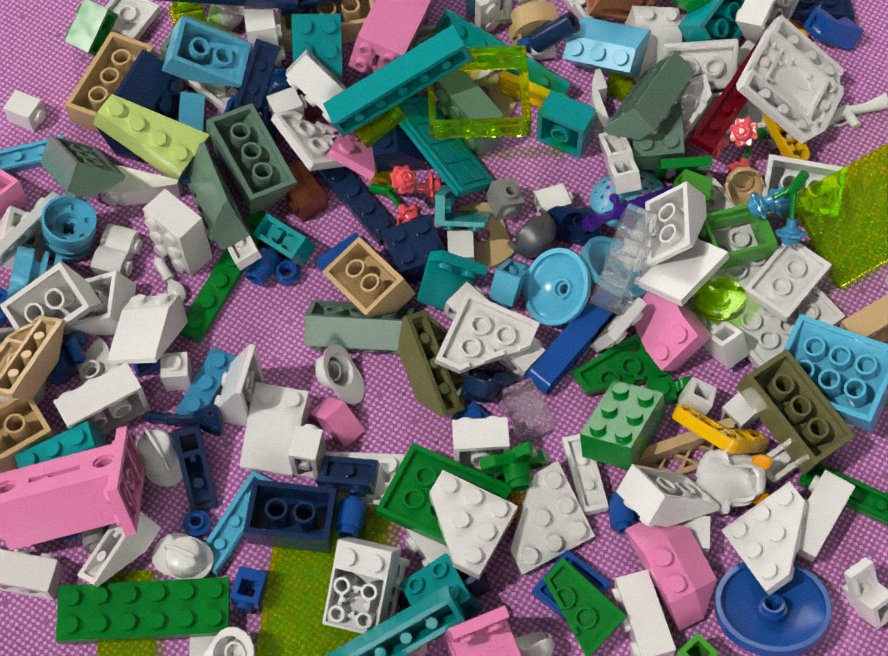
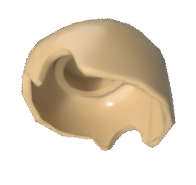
(742, 183)

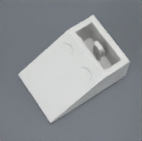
(360, 584)

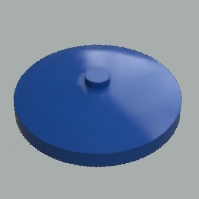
(774, 624)

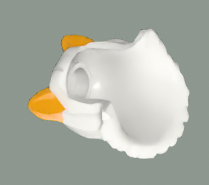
(733, 478)

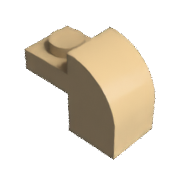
(529, 18)

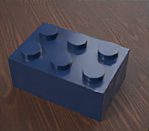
(291, 516)

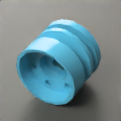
(68, 227)
(27, 269)

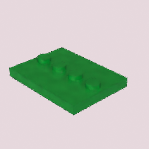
(408, 494)

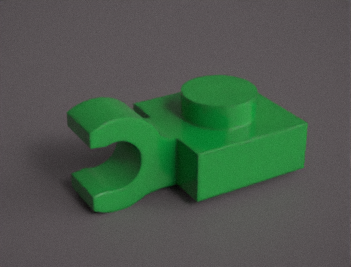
(668, 387)

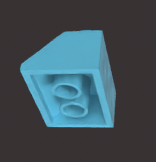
(607, 46)

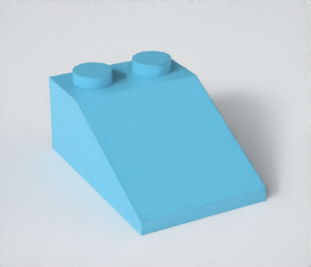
(206, 54)

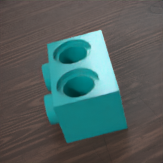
(284, 239)

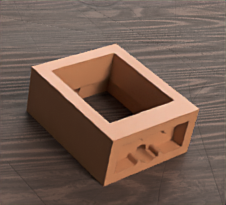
(614, 8)

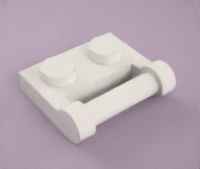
(489, 15)

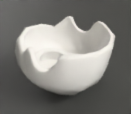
(535, 644)

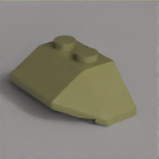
(432, 384)

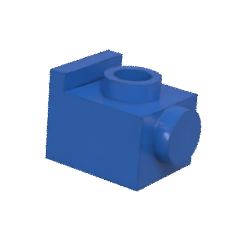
(249, 580)

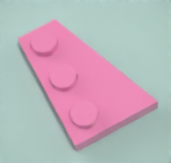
(353, 154)

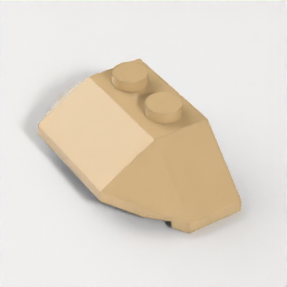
(30, 357)

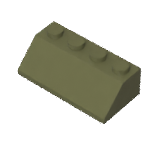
(795, 411)

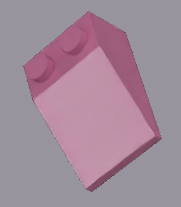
(670, 332)

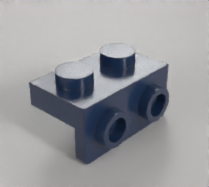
(349, 475)

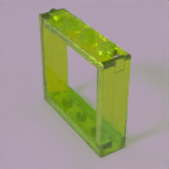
(487, 59)

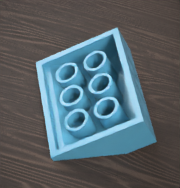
(844, 368)

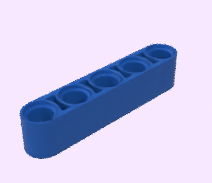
(568, 347)

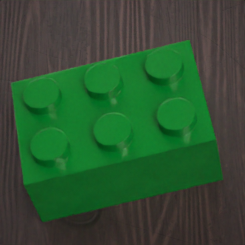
(622, 425)

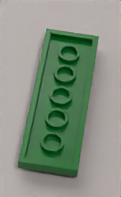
(142, 610)

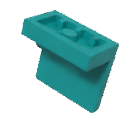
(450, 219)
(445, 276)
(436, 576)

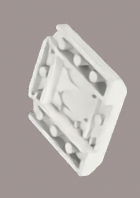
(792, 81)

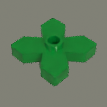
(515, 465)

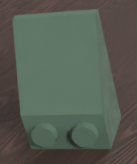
(664, 144)

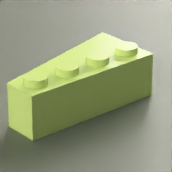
(150, 135)

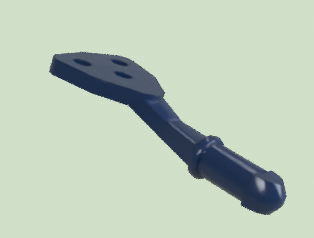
(193, 418)

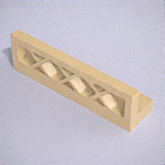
(679, 445)

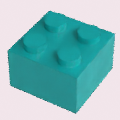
(565, 124)

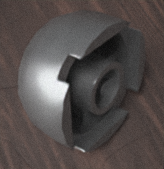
(535, 235)

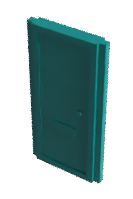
(448, 157)

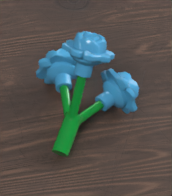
(779, 202)

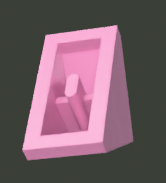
(338, 421)

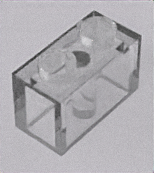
(527, 410)

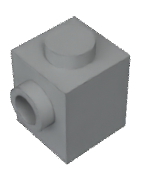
(505, 199)

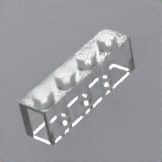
(624, 259)

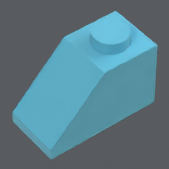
(508, 282)

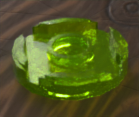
(720, 300)

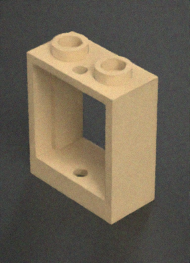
(870, 321)

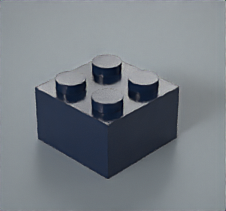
(409, 246)

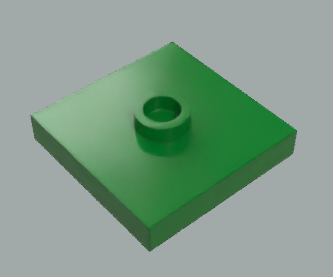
(671, 168)

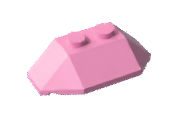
(676, 570)

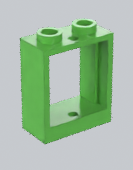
(736, 215)

